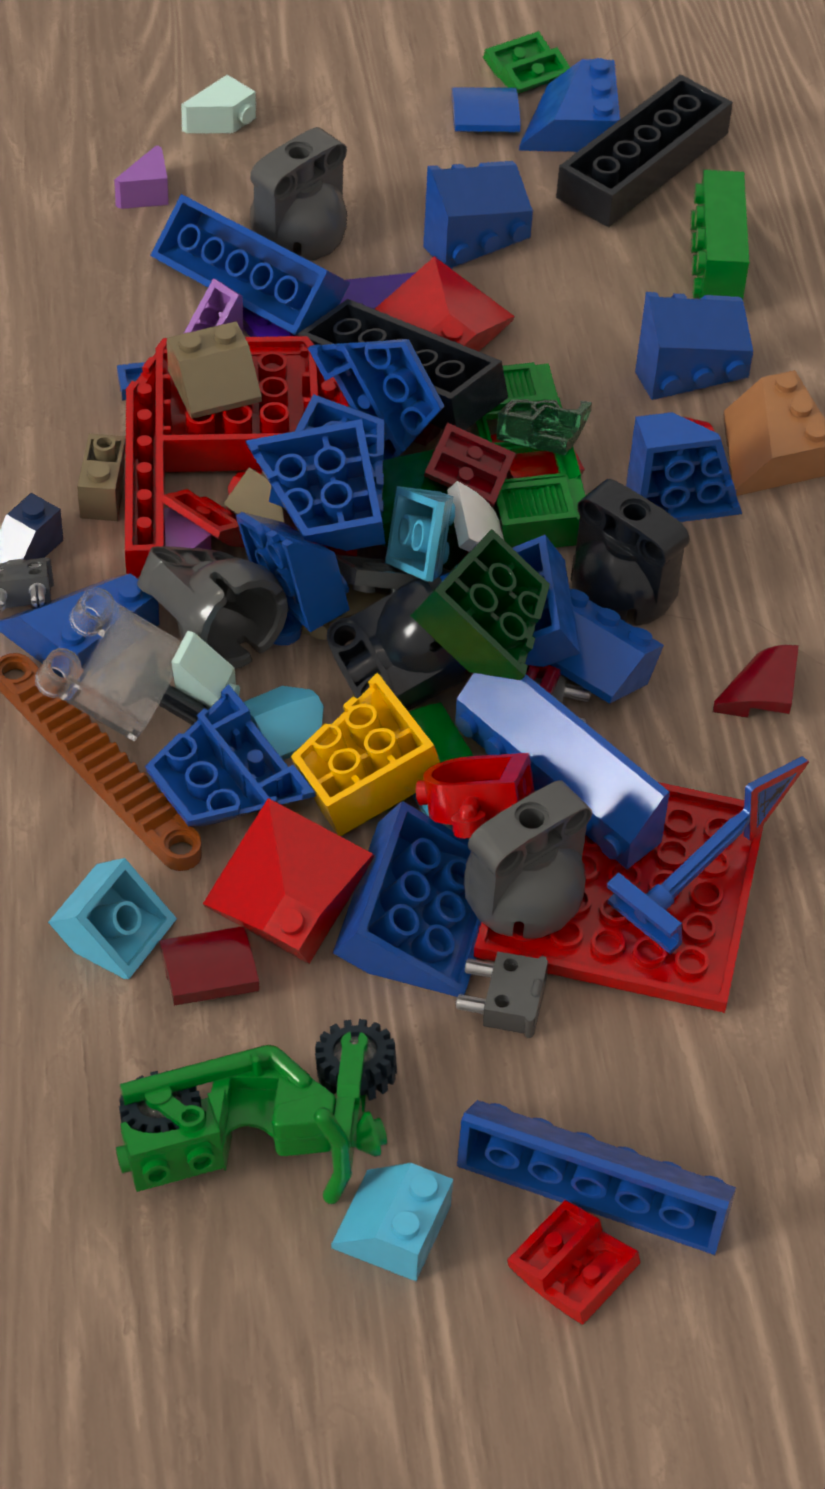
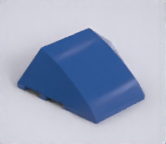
(385, 383)
(224, 767)

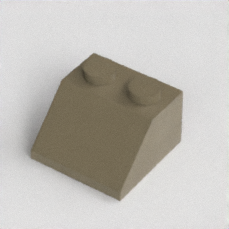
(213, 369)

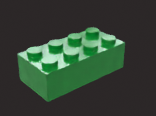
(719, 235)

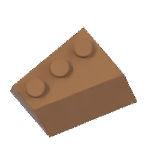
(774, 435)

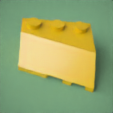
(365, 758)

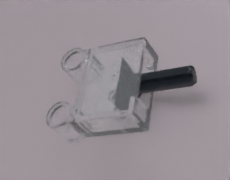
(123, 674)

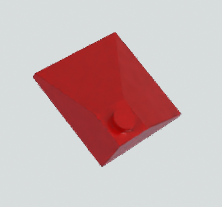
(447, 306)
(288, 880)

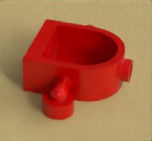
(474, 789)

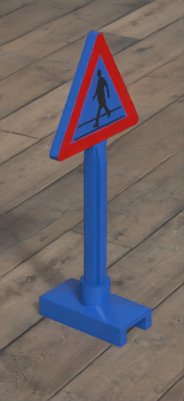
(649, 909)

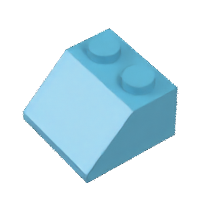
(113, 918)
(395, 1218)

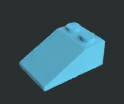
(420, 532)

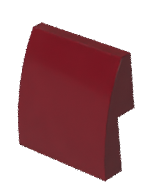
(470, 461)
(209, 965)

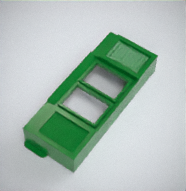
(543, 502)

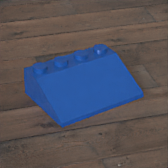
(411, 906)

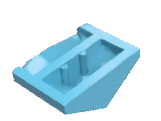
(286, 717)

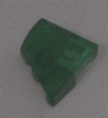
(542, 424)

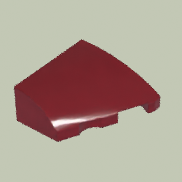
(762, 684)

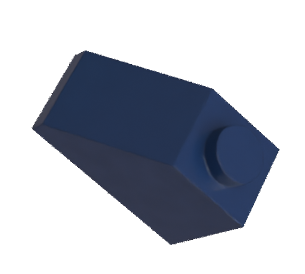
(30, 530)

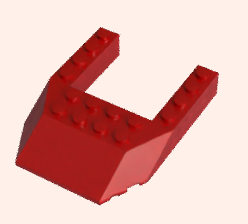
(167, 440)

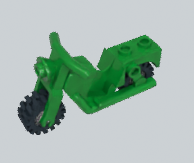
(178, 1135)

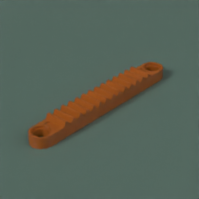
(102, 766)

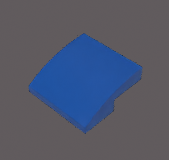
(485, 109)

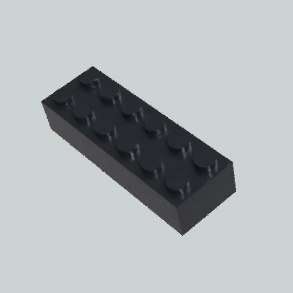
(643, 150)
(463, 377)

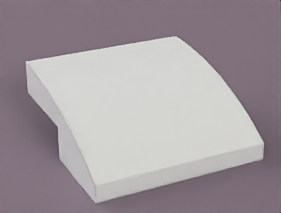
(472, 516)

